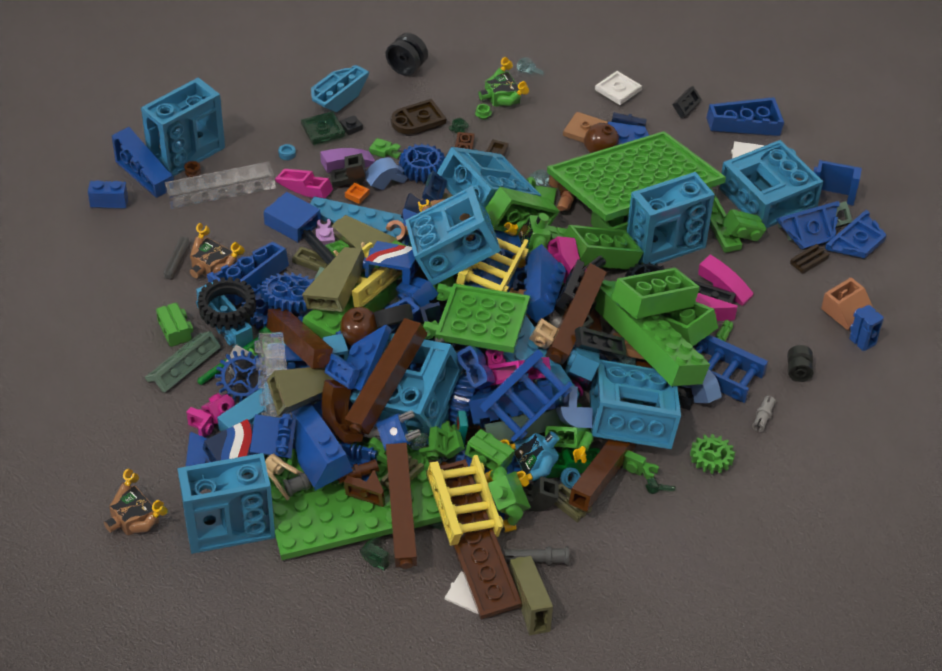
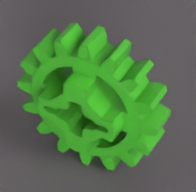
(712, 453)

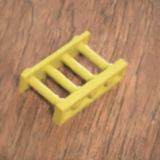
(467, 274)
(375, 283)
(449, 512)

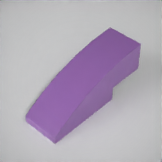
(334, 158)

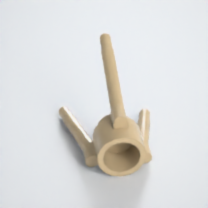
(276, 466)

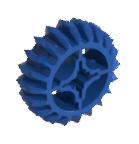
(420, 161)
(232, 362)
(460, 399)

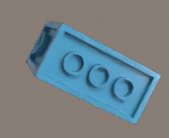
(179, 121)
(483, 171)
(764, 187)
(675, 222)
(440, 236)
(426, 390)
(634, 405)
(227, 502)

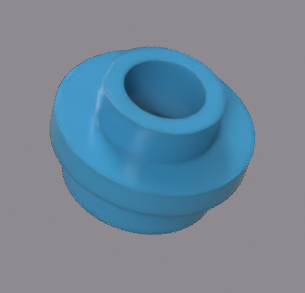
(564, 477)

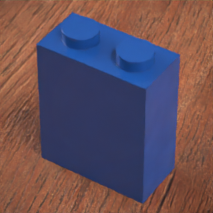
(291, 216)

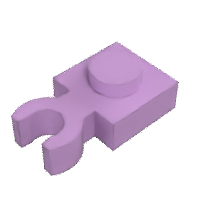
(325, 232)

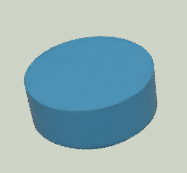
(287, 152)

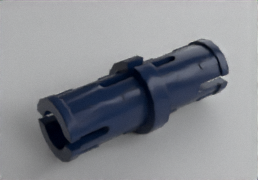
(628, 119)

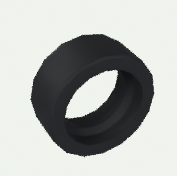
(393, 315)

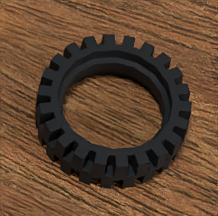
(222, 288)

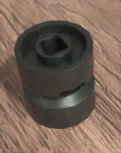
(800, 363)

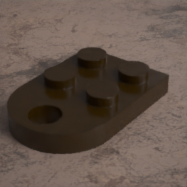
(417, 117)

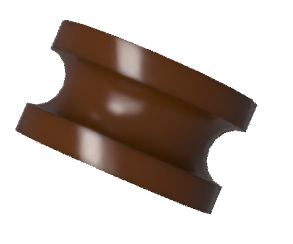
(192, 165)

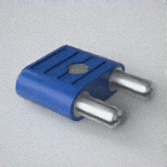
(394, 430)

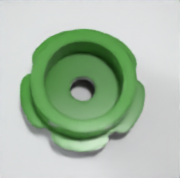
(483, 111)

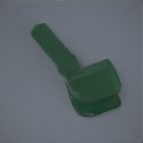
(653, 487)

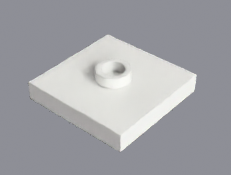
(618, 87)

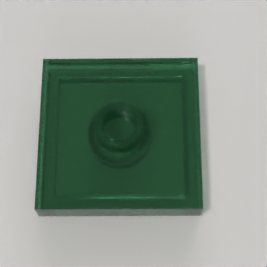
(322, 128)

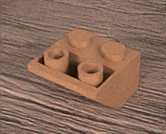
(844, 301)

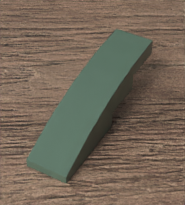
(502, 431)

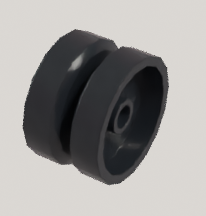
(406, 54)

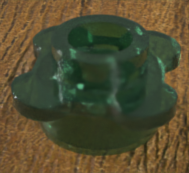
(458, 125)

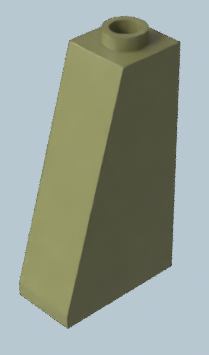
(355, 232)
(335, 283)
(296, 387)
(535, 600)

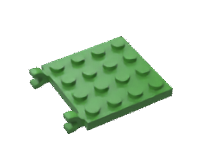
(479, 317)

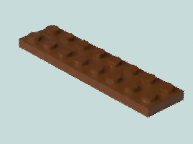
(482, 556)

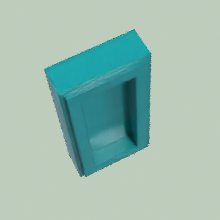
(462, 424)

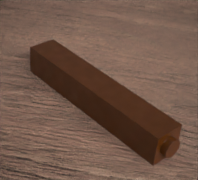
(575, 314)
(299, 338)
(386, 376)
(599, 474)
(401, 506)

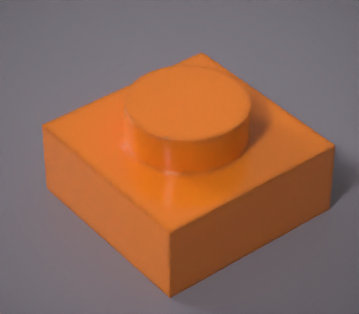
(357, 193)

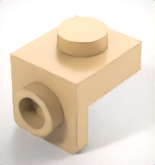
(543, 334)

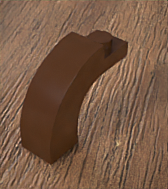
(335, 409)

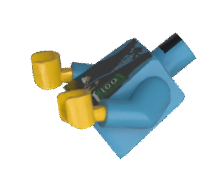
(535, 456)

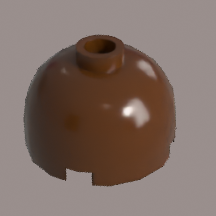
(601, 137)
(357, 324)

